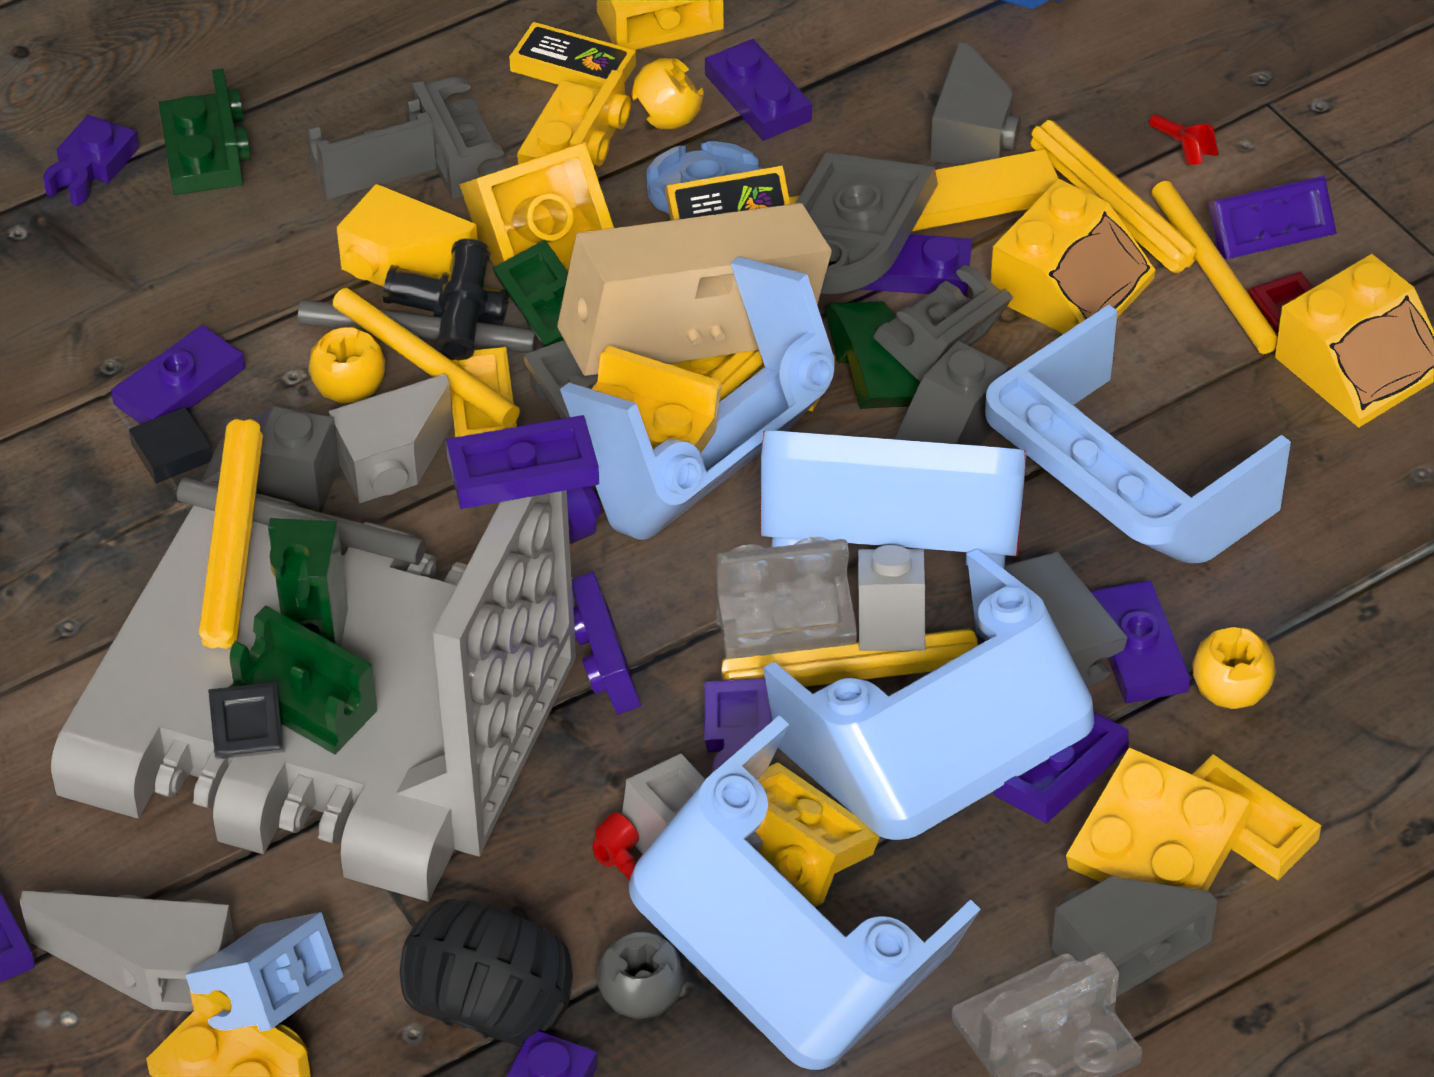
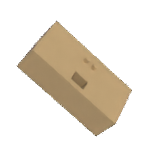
(672, 286)

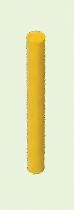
(1216, 268)
(426, 357)

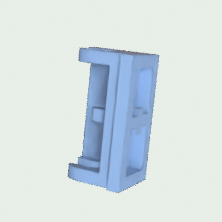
(269, 972)

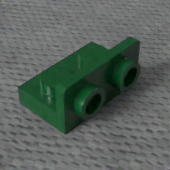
(202, 140)

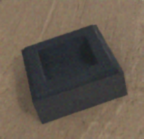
(170, 445)
(246, 720)

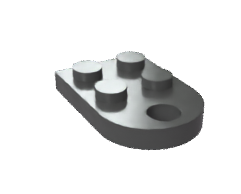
(865, 214)

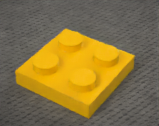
(1159, 826)

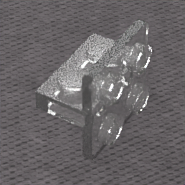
(784, 598)
(1051, 1022)

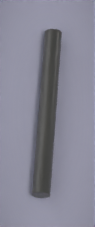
(422, 326)
(350, 533)

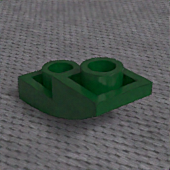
(876, 374)

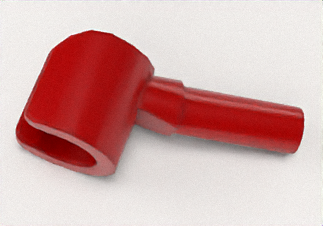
(1195, 139)
(613, 841)

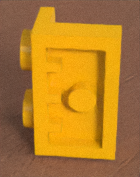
(579, 116)
(669, 398)
(809, 834)
(204, 1051)

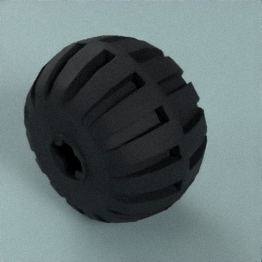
(486, 971)

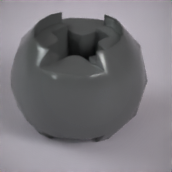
(640, 974)

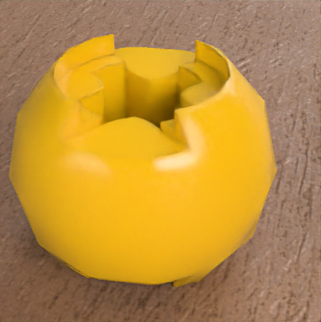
(667, 94)
(346, 365)
(1233, 668)

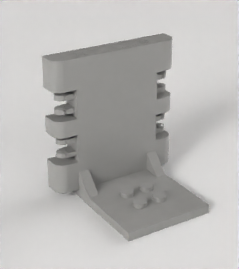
(458, 691)

